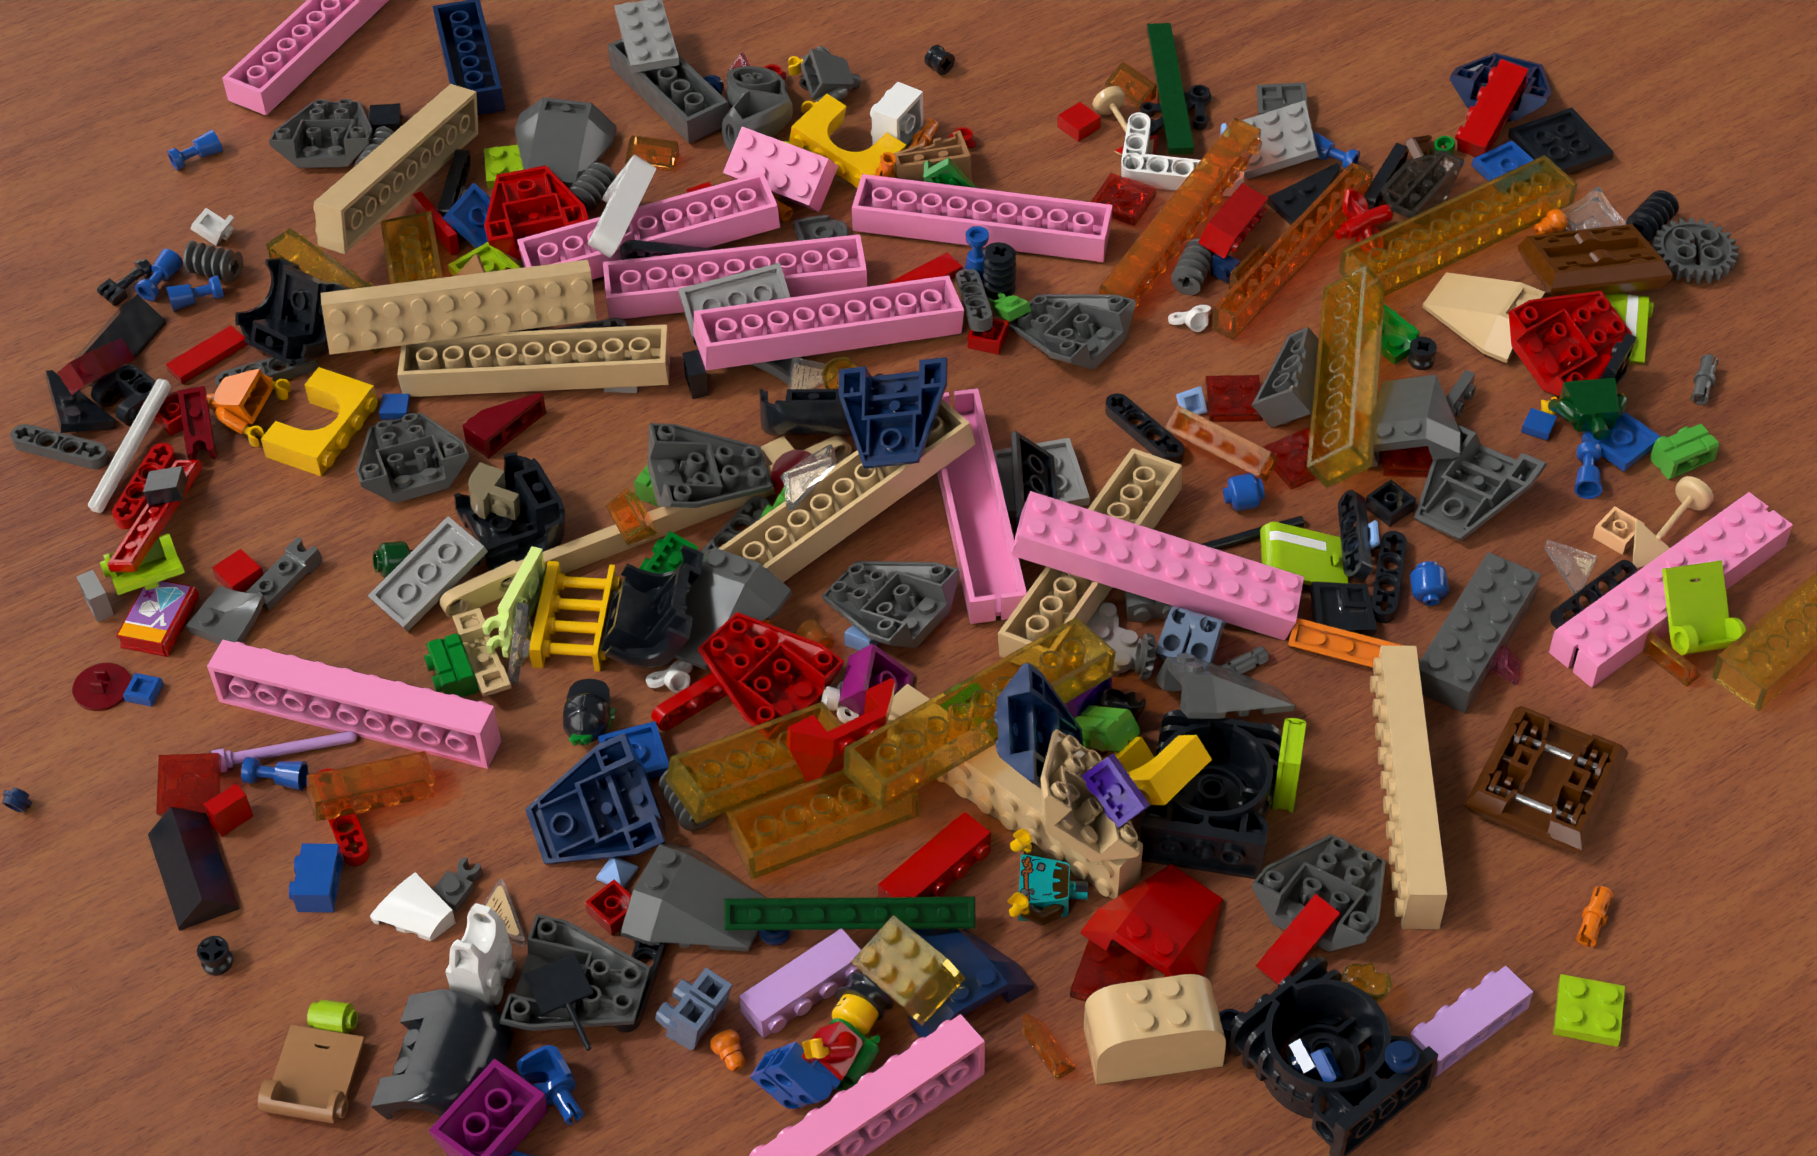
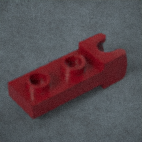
(196, 421)

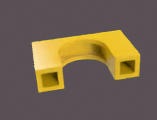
(813, 134)
(317, 449)
(1168, 772)

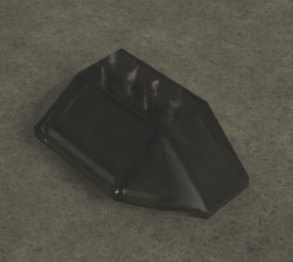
(1422, 183)

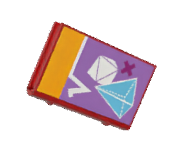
(157, 618)

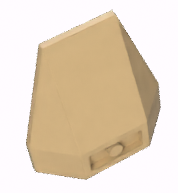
(1480, 309)
(1073, 812)

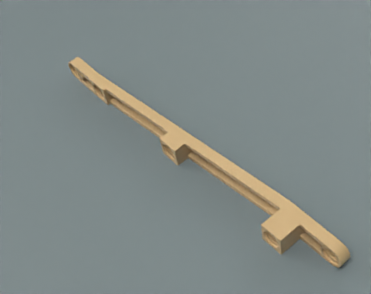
(609, 540)

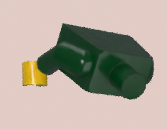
(1589, 405)

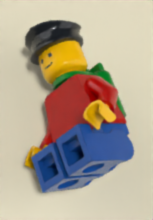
(834, 1055)

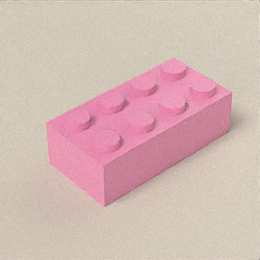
(789, 170)

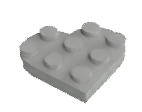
(1106, 625)

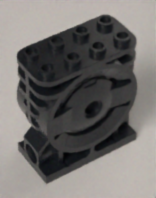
(1214, 818)
(1313, 1005)

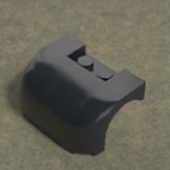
(290, 317)
(804, 413)
(540, 517)
(648, 613)
(443, 1052)

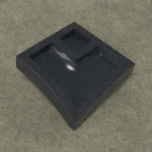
(1620, 358)
(1343, 607)

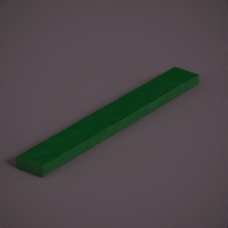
(1170, 89)
(848, 913)

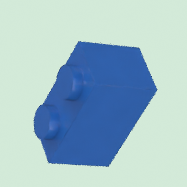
(316, 877)

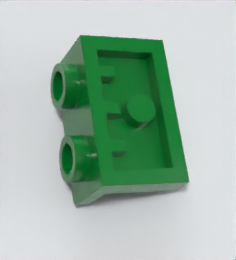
(946, 173)
(1396, 336)
(666, 554)

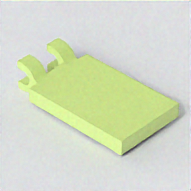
(524, 589)

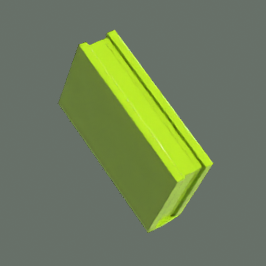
(1289, 764)

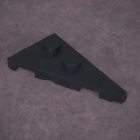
(1295, 199)
(75, 411)

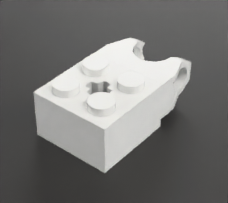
(482, 957)

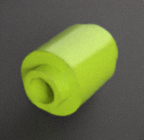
(332, 1016)

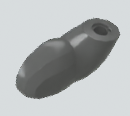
(757, 102)

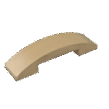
(487, 667)

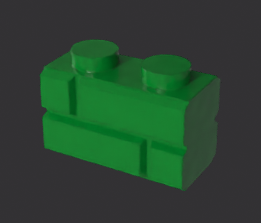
(451, 666)

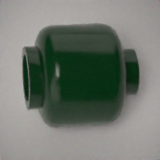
(389, 556)

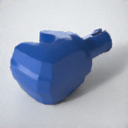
(549, 1066)

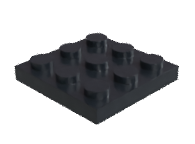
(1562, 139)

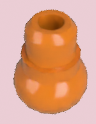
(1553, 222)
(728, 1048)

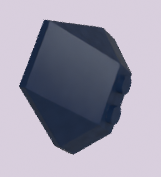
(1473, 75)
(892, 411)
(1026, 719)
(598, 808)
(985, 974)

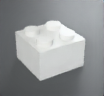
(898, 114)

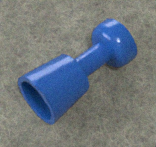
(203, 146)
(1326, 150)
(976, 238)
(163, 269)
(183, 295)
(1588, 478)
(285, 773)

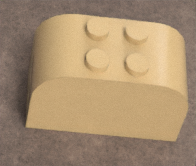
(1153, 1028)

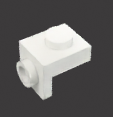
(213, 226)

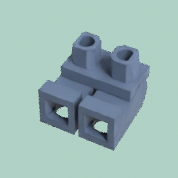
(1190, 627)
(696, 1008)

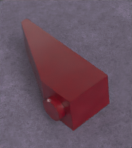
(95, 365)
(500, 424)

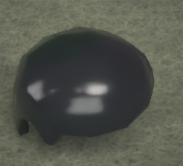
(1117, 699)

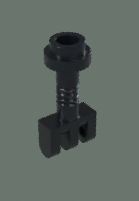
(115, 292)

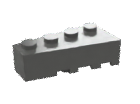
(1291, 381)

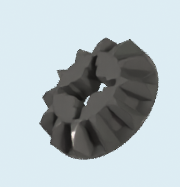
(1145, 656)

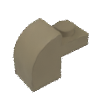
(489, 493)

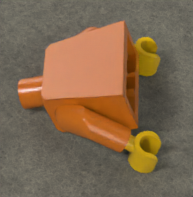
(242, 398)

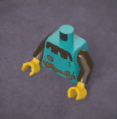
(1042, 884)

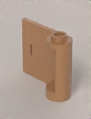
(312, 1075)

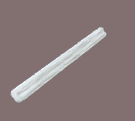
(129, 446)

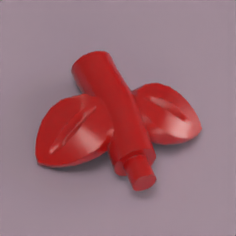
(1361, 219)

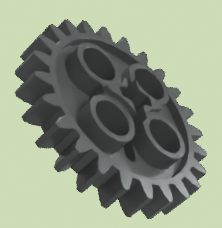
(1712, 248)

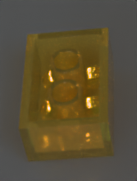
(908, 970)

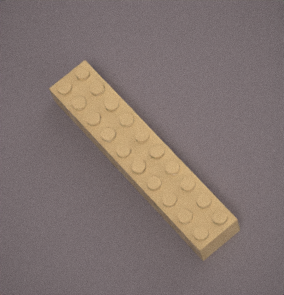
(395, 169)
(458, 306)
(537, 361)
(1135, 493)
(846, 501)
(1409, 789)
(1018, 805)

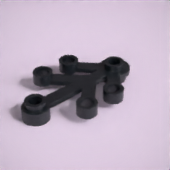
(1197, 96)

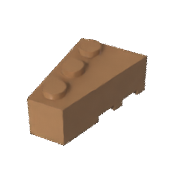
(911, 161)

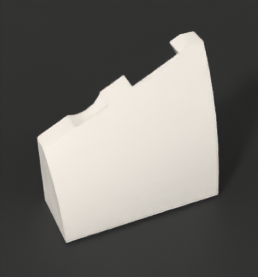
(415, 909)

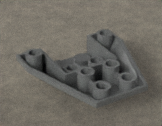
(323, 134)
(563, 137)
(1076, 326)
(409, 458)
(701, 467)
(894, 599)
(1339, 875)
(612, 975)

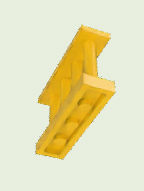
(551, 602)

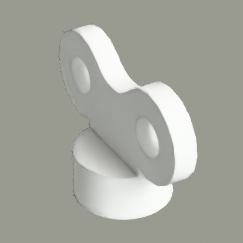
(1195, 319)
(674, 677)
(831, 700)

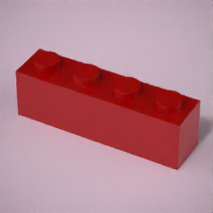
(1492, 108)
(1234, 221)
(939, 861)

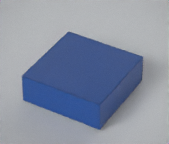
(394, 406)
(1539, 424)
(143, 689)
(1326, 1064)

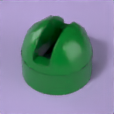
(1447, 141)

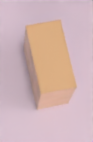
(1616, 530)

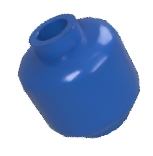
(1244, 492)
(1429, 583)

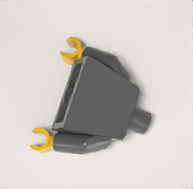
(824, 76)

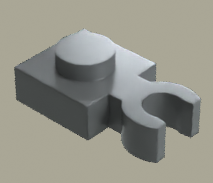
(457, 887)

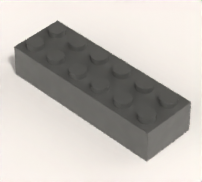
(675, 94)
(1476, 630)

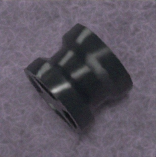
(939, 59)
(1422, 353)
(207, 952)

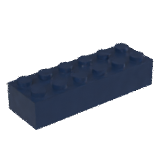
(469, 52)

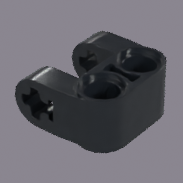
(126, 383)

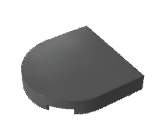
(819, 227)

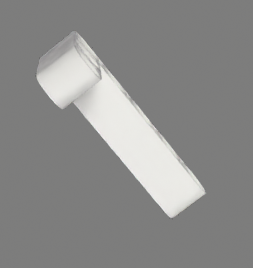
(1156, 170)
(622, 202)

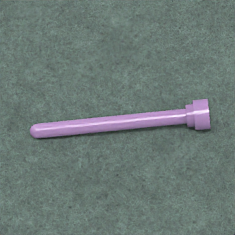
(229, 758)

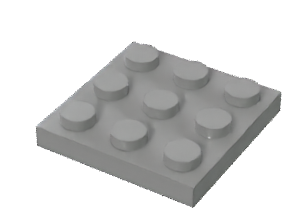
(1285, 139)
(1069, 479)

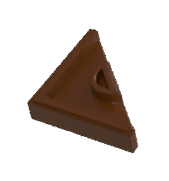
(1419, 146)

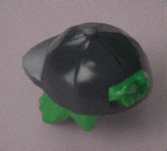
(587, 711)

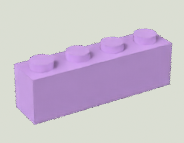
(799, 984)
(1473, 1017)

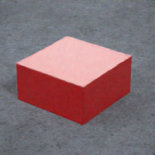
(1078, 121)
(991, 340)
(170, 415)
(237, 571)
(228, 810)
(609, 906)

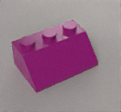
(490, 1115)

